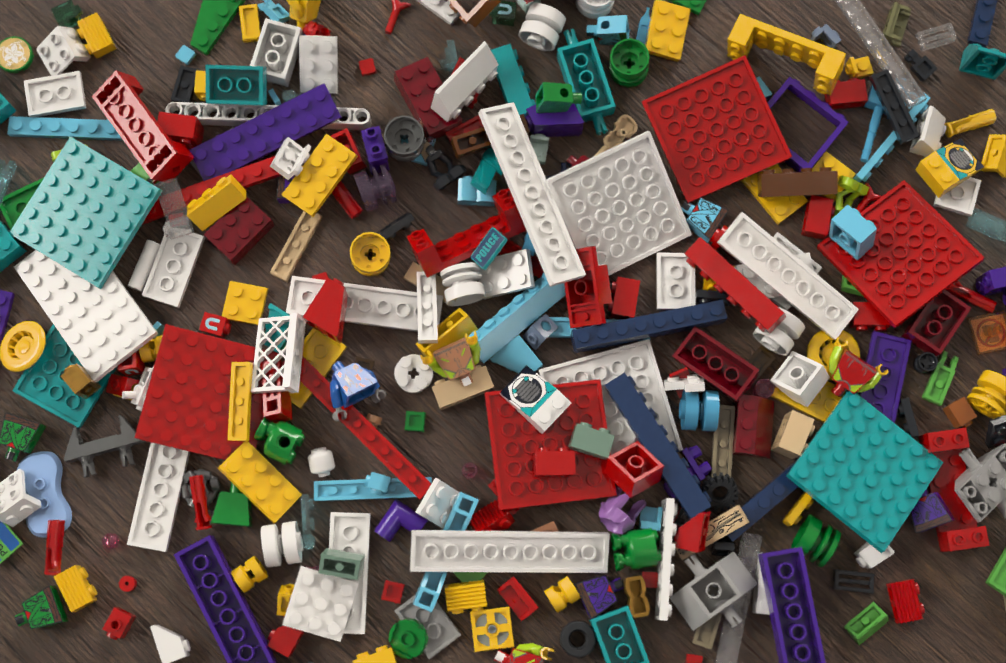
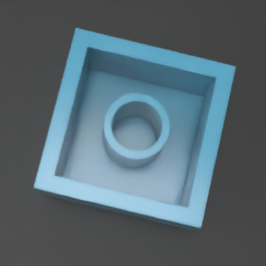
(852, 232)

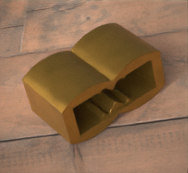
(635, 590)

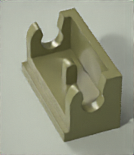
(896, 24)

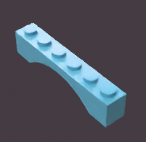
(433, 581)

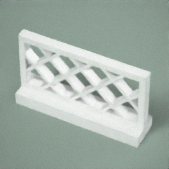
(293, 353)

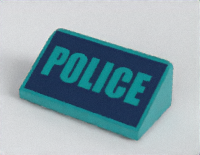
(489, 248)

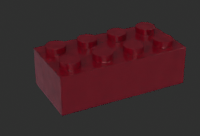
(417, 86)

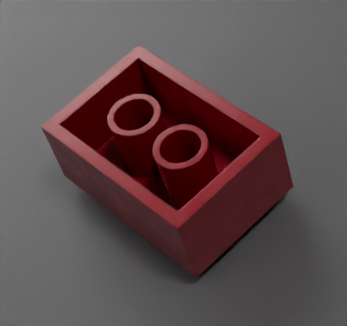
(239, 230)
(937, 323)

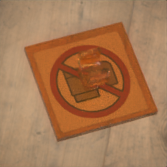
(989, 332)

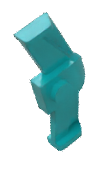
(486, 170)

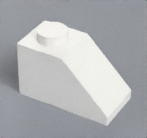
(869, 557)
(170, 644)

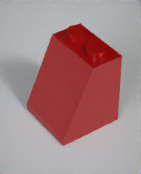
(329, 310)

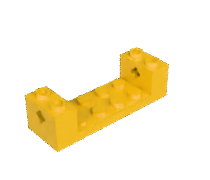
(826, 59)

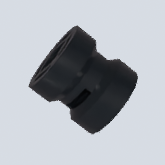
(929, 361)

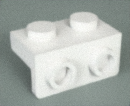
(290, 158)

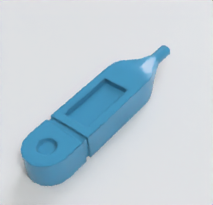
(643, 27)

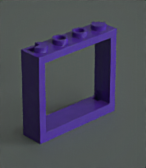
(822, 108)

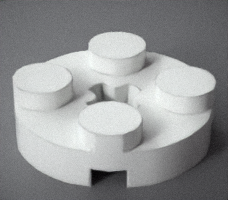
(404, 380)

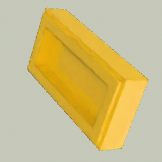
(250, 22)

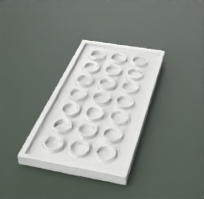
(96, 323)

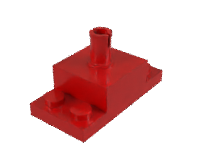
(588, 294)

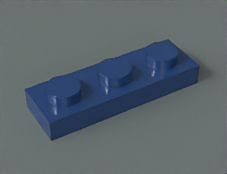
(982, 22)

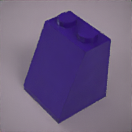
(555, 123)

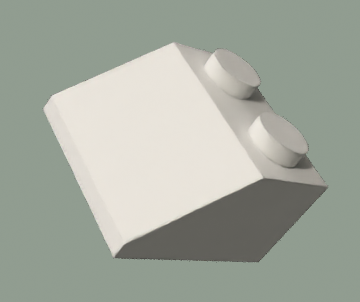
(930, 128)
(800, 378)

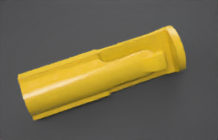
(970, 123)

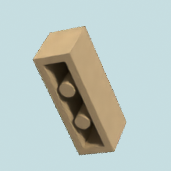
(452, 392)

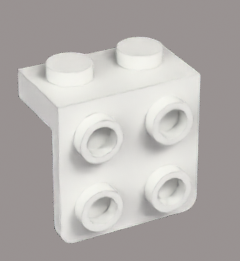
(61, 49)
(14, 502)

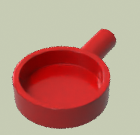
(716, 236)

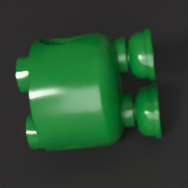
(276, 434)
(638, 548)

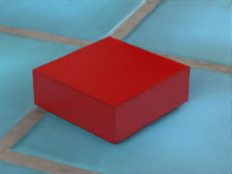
(393, 591)

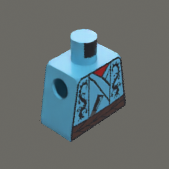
(610, 29)
(704, 217)

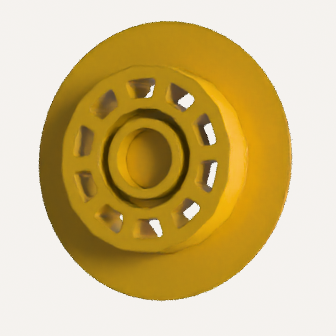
(819, 340)
(22, 346)

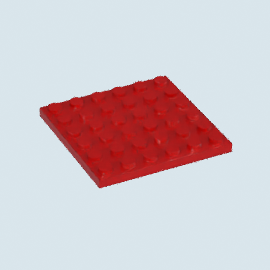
(716, 129)
(911, 257)
(191, 394)
(516, 439)

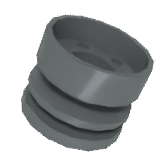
(404, 128)

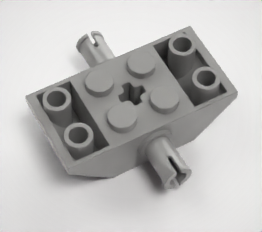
(983, 483)
(696, 603)

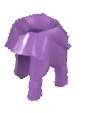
(614, 518)

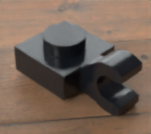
(921, 66)

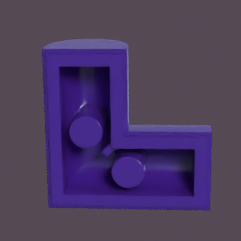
(398, 516)

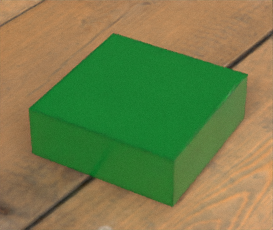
(415, 421)

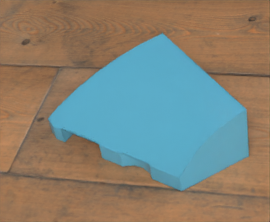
(516, 356)

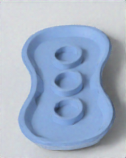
(43, 481)

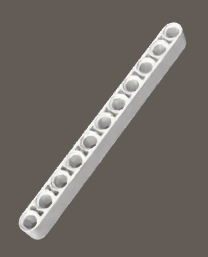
(242, 111)

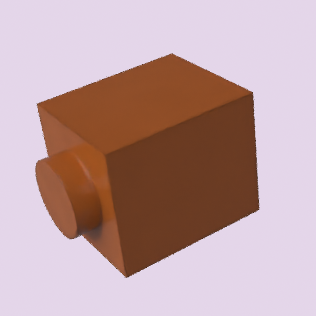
(960, 413)

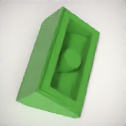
(866, 623)

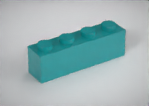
(511, 79)

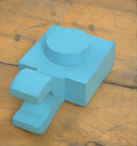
(274, 11)

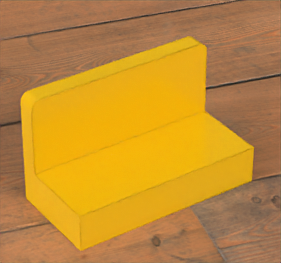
(995, 155)

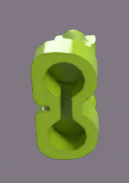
(850, 186)

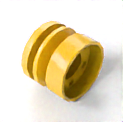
(367, 243)
(990, 395)

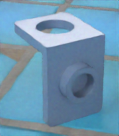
(536, 334)

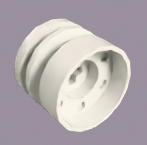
(462, 284)

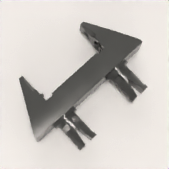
(87, 451)

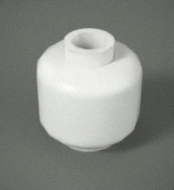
(321, 461)

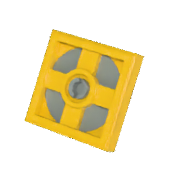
(492, 629)

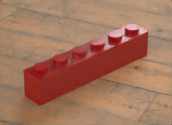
(735, 285)

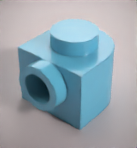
(377, 482)

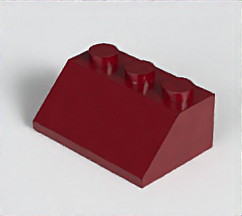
(753, 426)

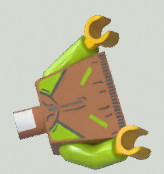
(455, 359)

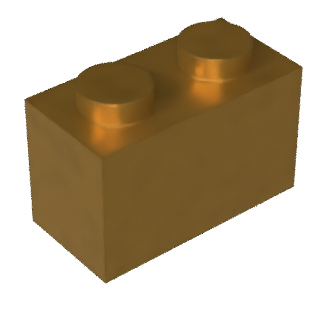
(80, 381)

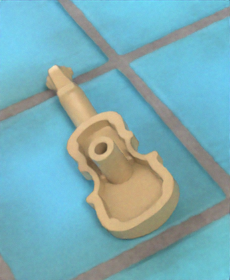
(623, 128)

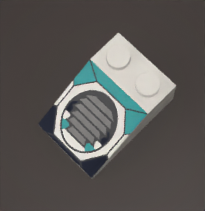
(535, 399)

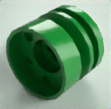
(629, 53)
(819, 542)

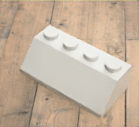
(465, 83)

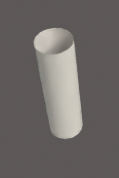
(144, 266)

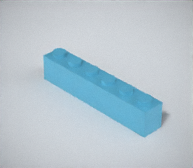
(517, 316)

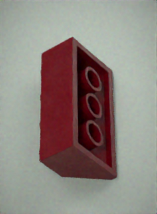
(716, 364)

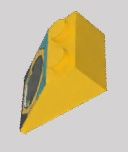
(948, 167)

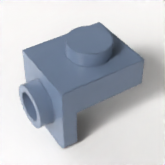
(827, 35)

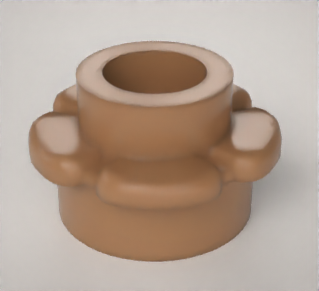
(374, 420)

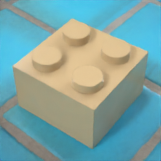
(793, 434)

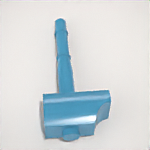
(874, 104)

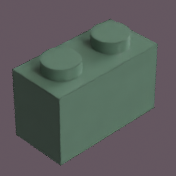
(591, 441)
(341, 564)

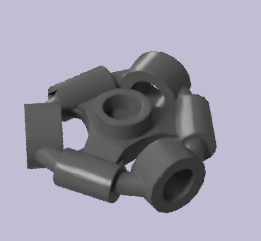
(186, 489)

